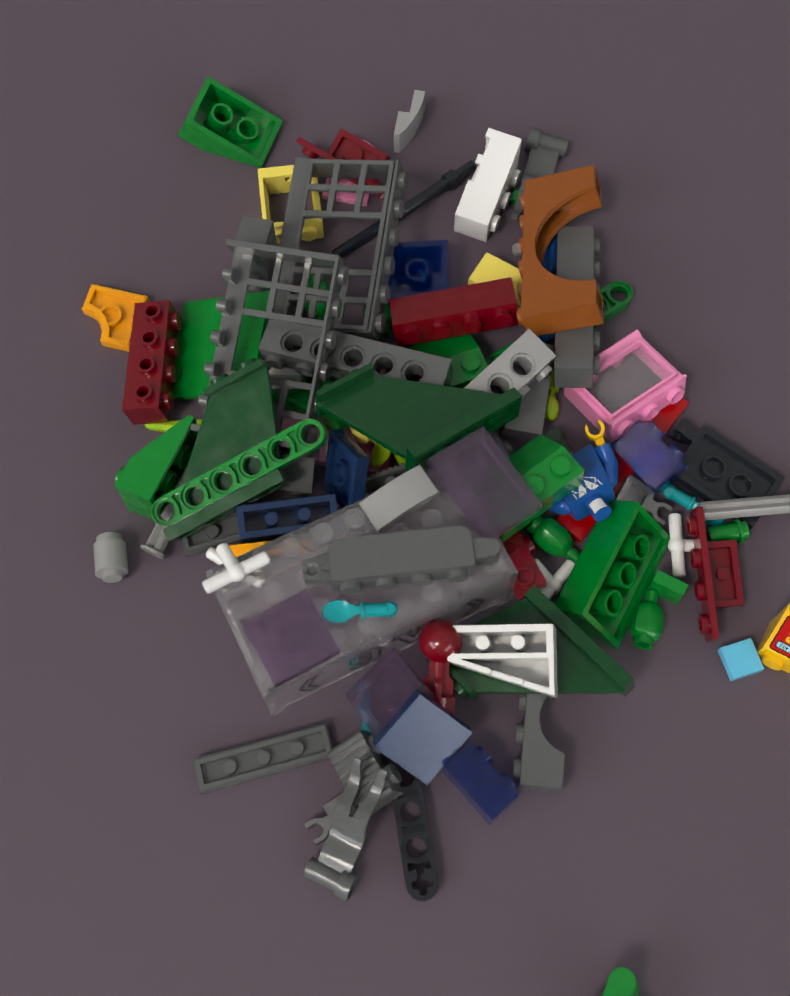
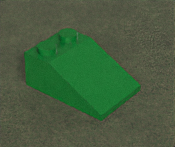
(229, 125)
(465, 356)
(156, 468)

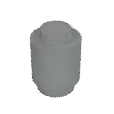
(110, 557)

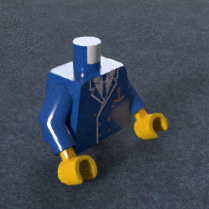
(597, 482)

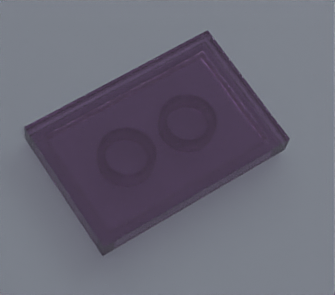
(484, 484)

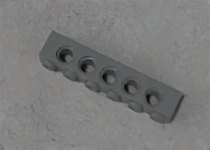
(404, 362)

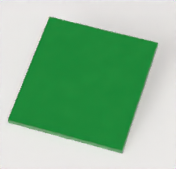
(195, 346)

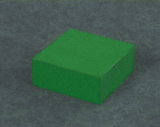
(668, 587)

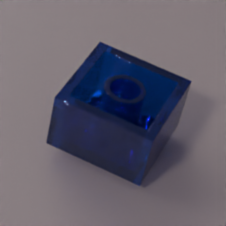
(420, 268)

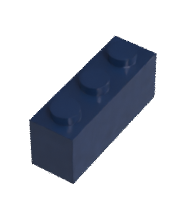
(278, 518)

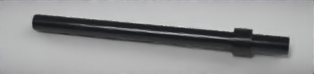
(448, 181)

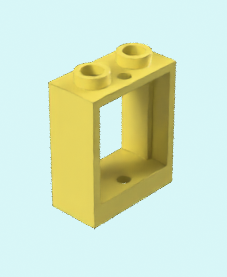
(275, 181)

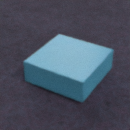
(740, 659)

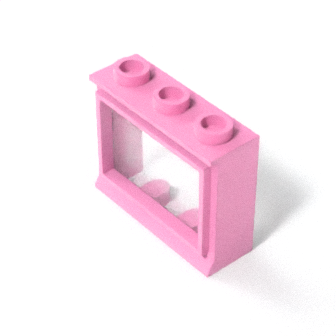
(630, 386)

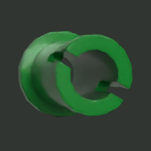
(731, 531)

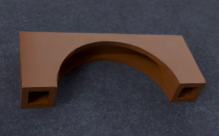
(549, 301)

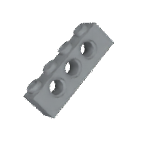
(526, 352)

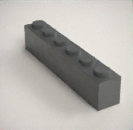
(574, 348)

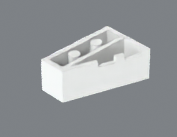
(489, 187)
(511, 653)

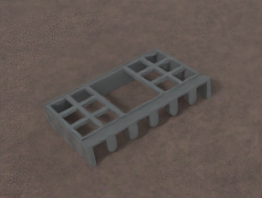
(387, 238)
(234, 308)

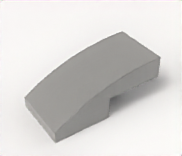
(409, 122)
(398, 497)

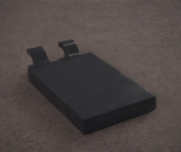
(721, 469)

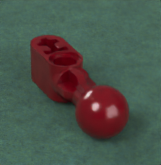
(437, 642)

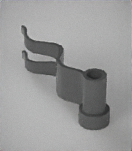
(541, 160)
(346, 837)

